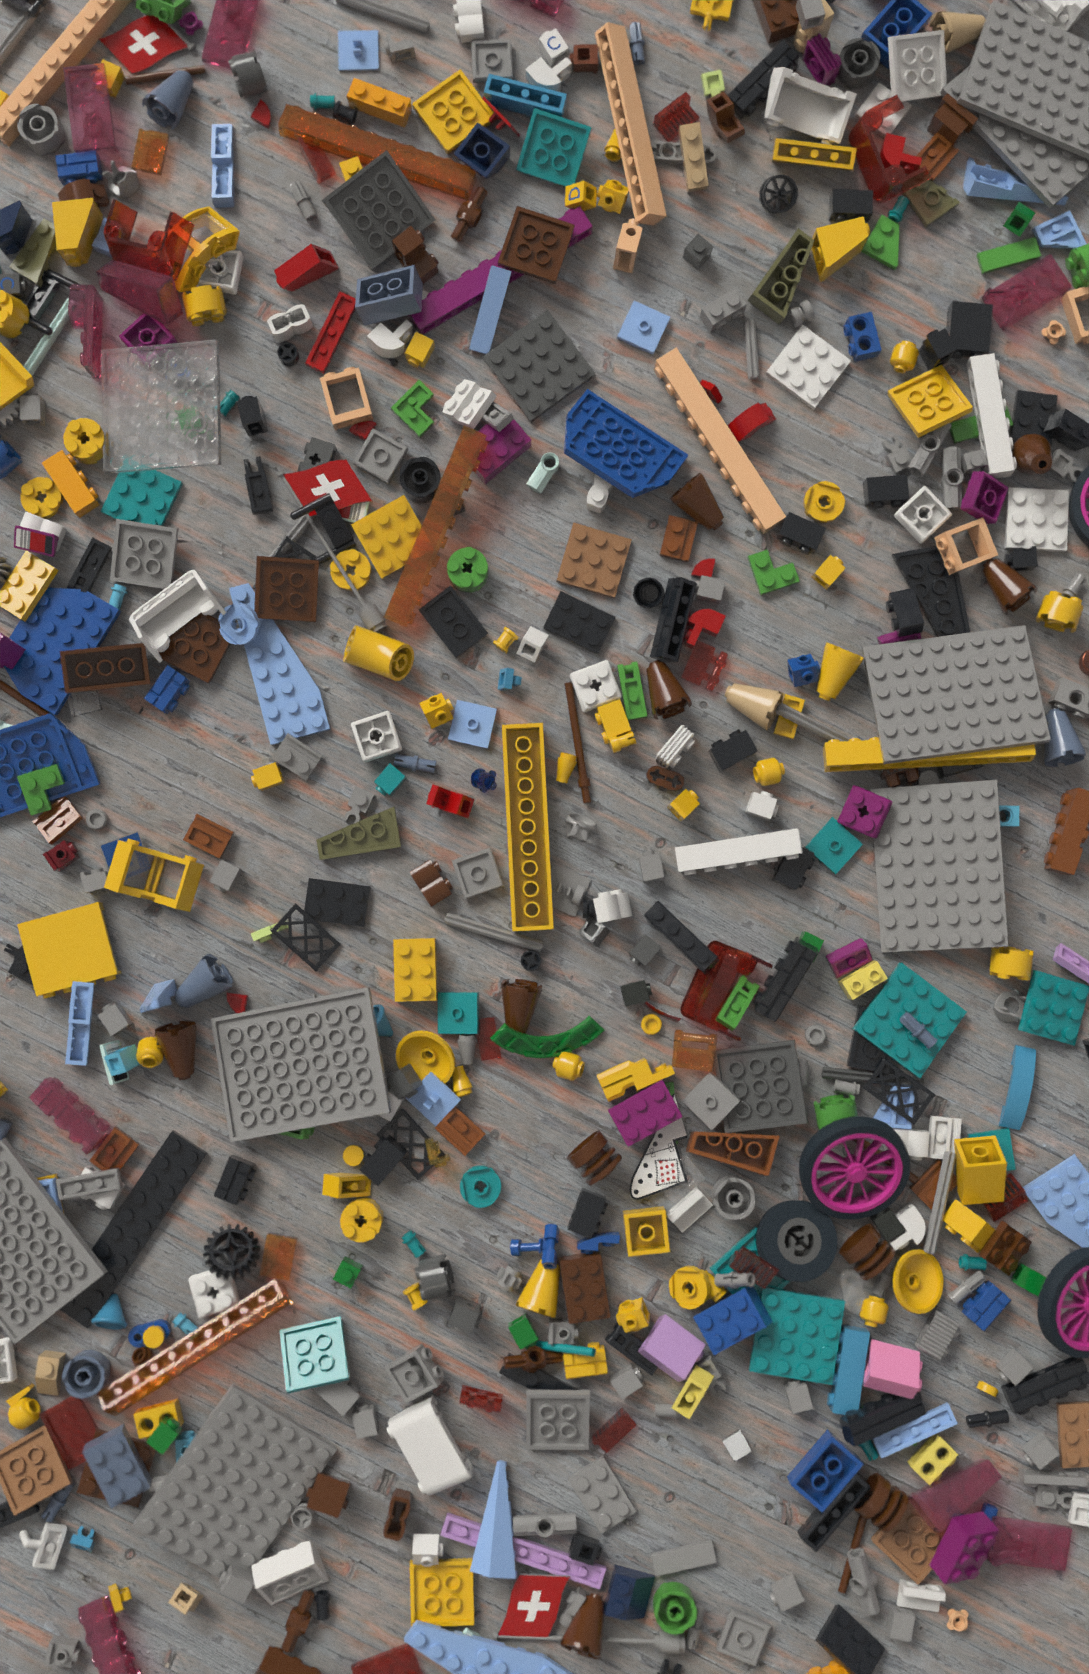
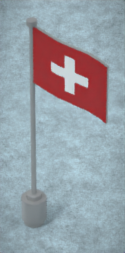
(145, 43)
(346, 490)
(535, 1608)

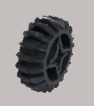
(239, 1251)

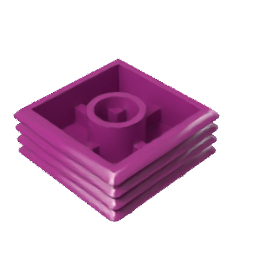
(821, 60)
(146, 327)
(984, 497)
(868, 824)

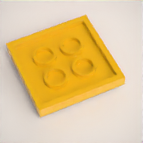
(452, 110)
(930, 401)
(388, 535)
(442, 1593)

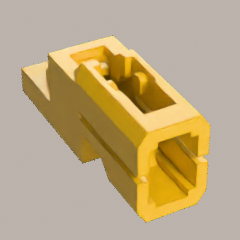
(638, 1075)

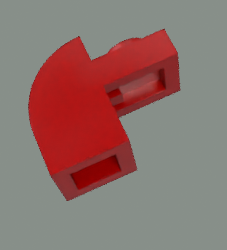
(892, 153)
(751, 421)
(703, 620)
(450, 801)

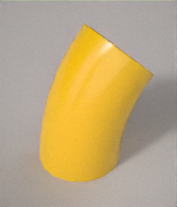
(378, 653)

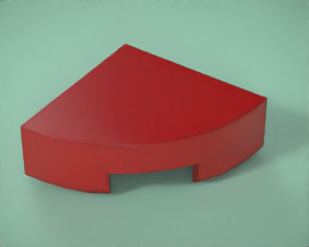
(262, 114)
(712, 391)
(362, 429)
(704, 568)
(237, 1002)

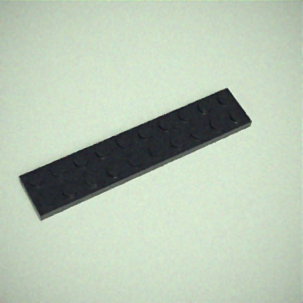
(137, 1222)

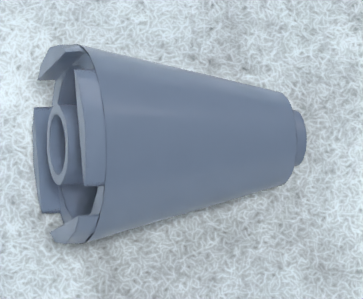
(169, 99)
(1064, 742)
(203, 982)

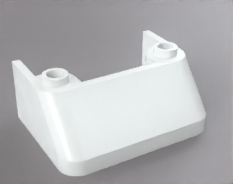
(172, 610)

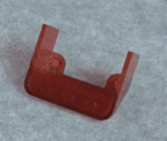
(888, 181)
(164, 248)
(710, 991)

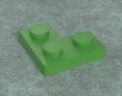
(409, 408)
(770, 578)
(35, 785)

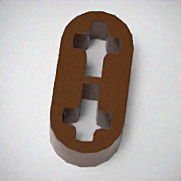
(667, 774)

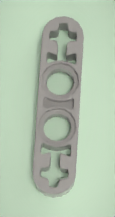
(676, 158)

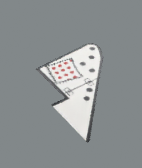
(657, 1159)

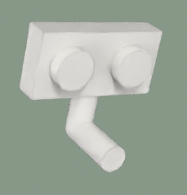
(47, 1547)

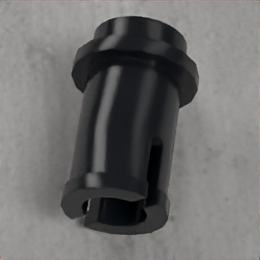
(322, 1602)

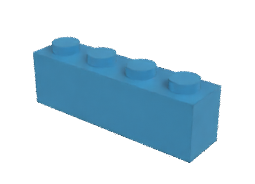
(523, 97)
(849, 1369)

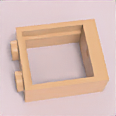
(1069, 303)
(352, 417)
(981, 541)

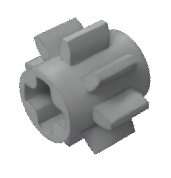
(509, 1277)

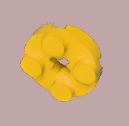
(31, 491)
(814, 509)
(362, 571)
(700, 1283)

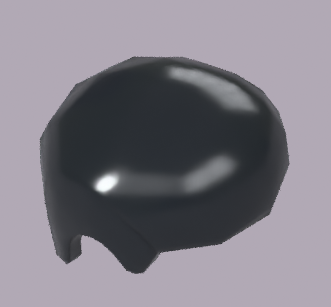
(648, 592)

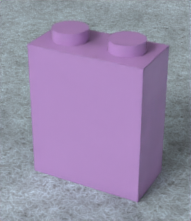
(672, 1348)

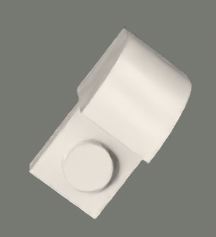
(543, 76)
(389, 344)
(912, 1224)

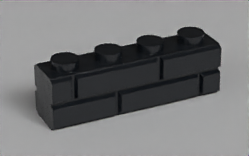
(756, 84)
(673, 619)
(681, 937)
(785, 979)
(1046, 1384)
(880, 1417)
(822, 1525)

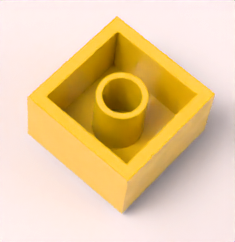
(646, 1231)

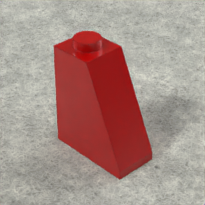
(305, 268)

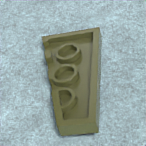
(930, 201)
(364, 836)

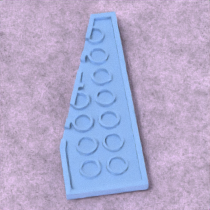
(283, 685)
(1064, 1199)
(476, 1654)

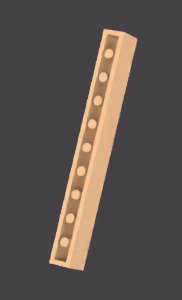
(65, 52)
(630, 124)
(719, 440)

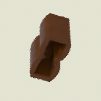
(431, 882)
(397, 1516)

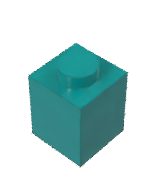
(389, 780)

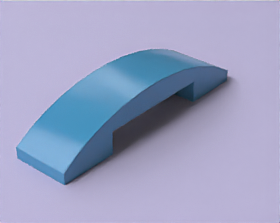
(1019, 1088)

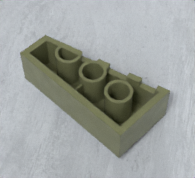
(779, 283)

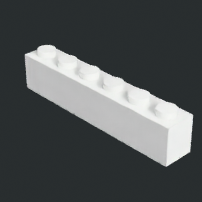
(990, 415)
(739, 850)

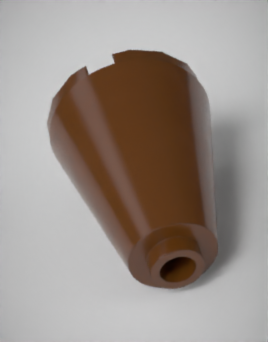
(1032, 454)
(699, 502)
(1007, 585)
(665, 691)
(519, 1002)
(178, 1047)
(586, 1629)

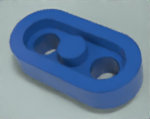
(140, 1329)

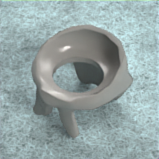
(126, 186)
(579, 826)
(1002, 1012)

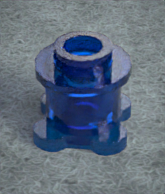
(483, 780)

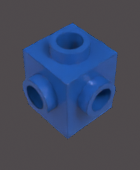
(803, 670)

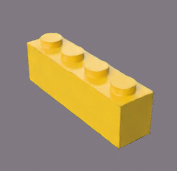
(813, 154)

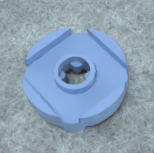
(250, 623)

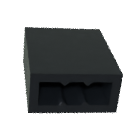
(969, 328)

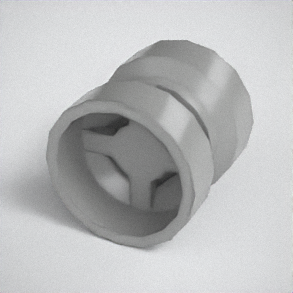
(801, 313)
(299, 1518)

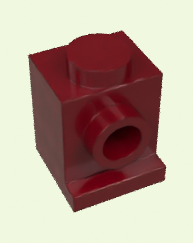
(70, 855)

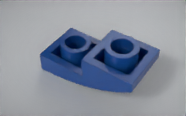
(589, 1245)

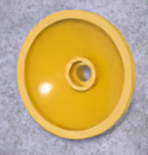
(414, 1050)
(918, 1281)

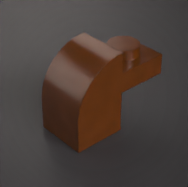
(723, 118)
(84, 189)

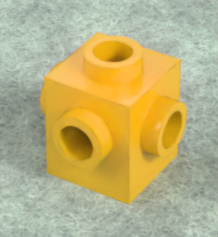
(612, 196)
(437, 710)
(633, 1315)

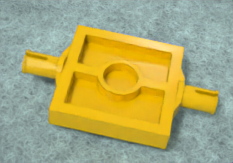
(711, 10)

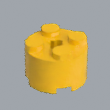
(204, 305)
(12, 315)
(77, 433)
(1060, 612)
(1011, 962)
(350, 1225)

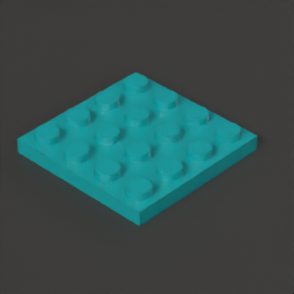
(908, 993)
(801, 1338)

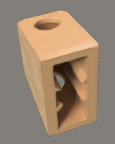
(628, 242)

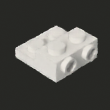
(468, 404)

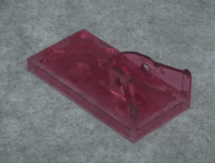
(229, 30)
(89, 108)
(1026, 292)
(88, 316)
(1030, 1544)

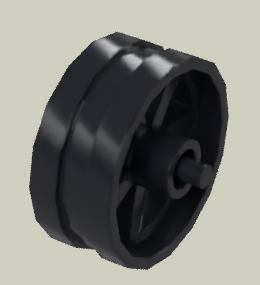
(778, 193)

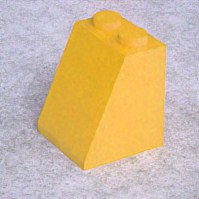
(76, 228)
(838, 245)
(980, 1170)

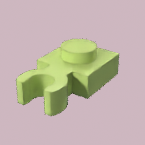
(712, 83)
(265, 934)

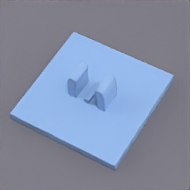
(358, 50)
(434, 1099)

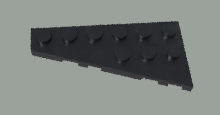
(936, 590)

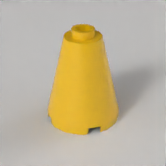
(836, 670)
(541, 1291)

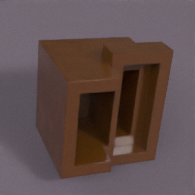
(952, 120)
(328, 1494)

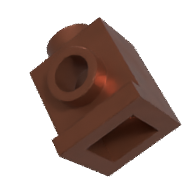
(584, 58)

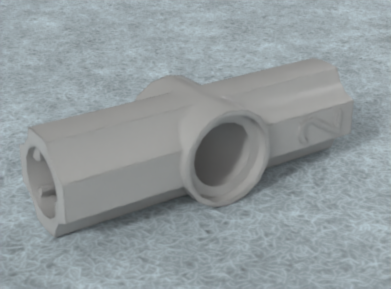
(925, 456)
(952, 466)
(559, 1524)
(863, 1582)

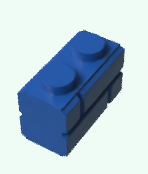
(79, 166)
(167, 690)
(985, 1305)

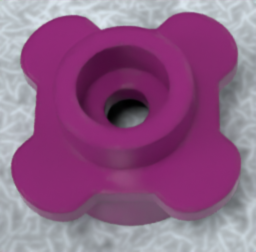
(187, 19)

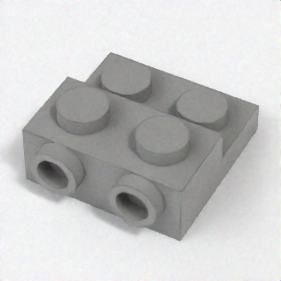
(415, 1373)

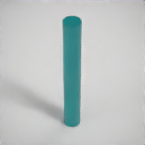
(565, 1348)

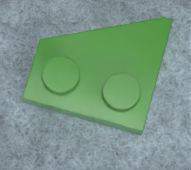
(884, 242)

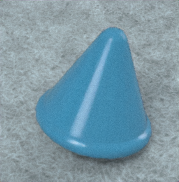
(383, 1025)
(110, 1315)

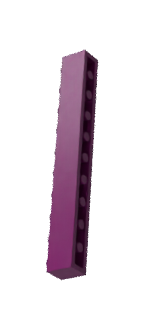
(469, 288)

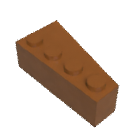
(1069, 832)
(741, 1151)

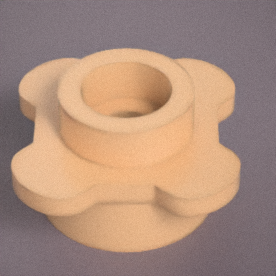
(1054, 326)
(960, 1625)

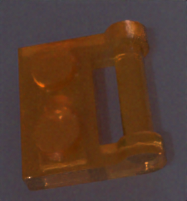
(694, 1057)

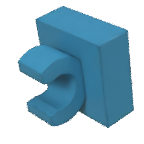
(507, 679)
(83, 1542)

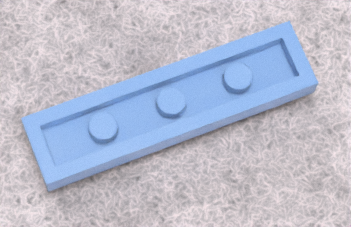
(915, 1430)

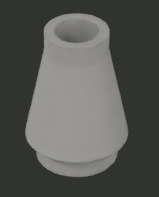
(467, 1047)

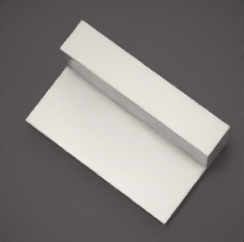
(689, 1209)
(921, 1596)

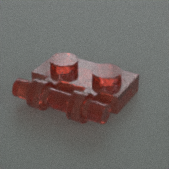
(698, 663)
(481, 1399)

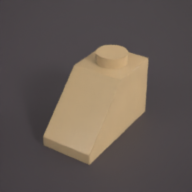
(49, 1372)

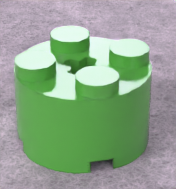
(1079, 266)
(472, 559)
(834, 1108)
(683, 1616)

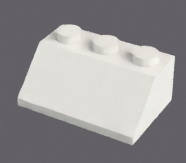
(289, 1573)

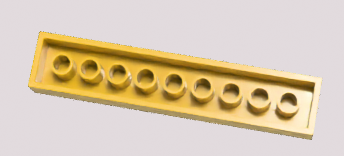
(527, 827)

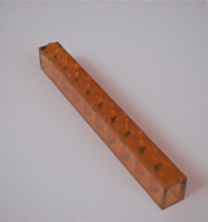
(350, 142)
(435, 526)
(194, 1348)

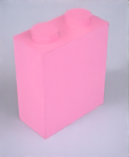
(892, 1369)

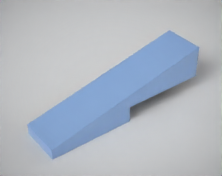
(222, 165)
(490, 310)
(79, 1023)

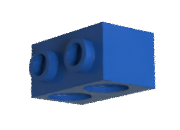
(867, 336)

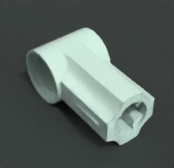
(543, 474)

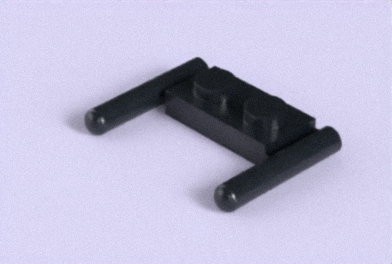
(42, 296)
(332, 523)

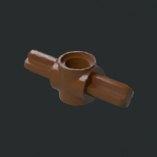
(469, 214)
(523, 1360)
(298, 1621)

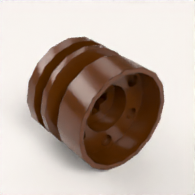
(594, 1158)
(867, 1252)
(883, 1503)

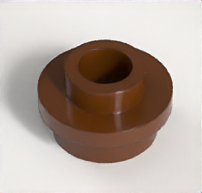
(141, 1355)

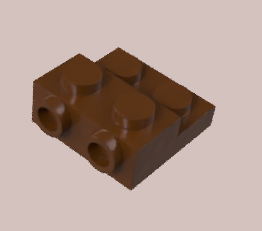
(1005, 1248)

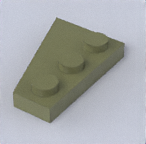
(33, 257)

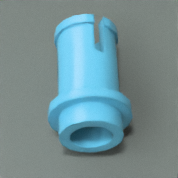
(117, 596)
(184, 1323)

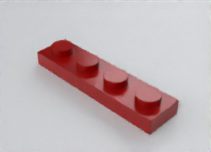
(331, 332)

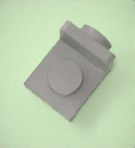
(399, 51)

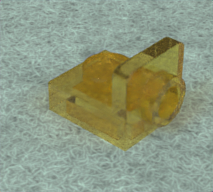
(434, 1149)

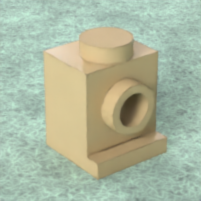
(186, 1598)

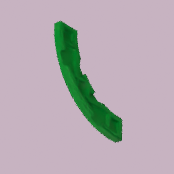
(550, 1045)

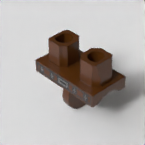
(892, 779)

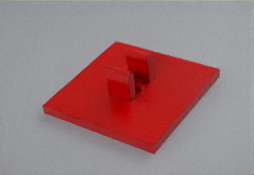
(497, 114)

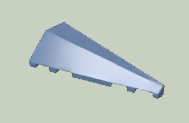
(996, 184)
(159, 996)
(494, 1545)

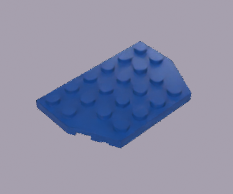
(619, 447)
(59, 622)
(36, 746)

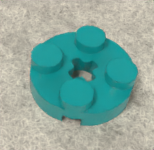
(474, 1196)

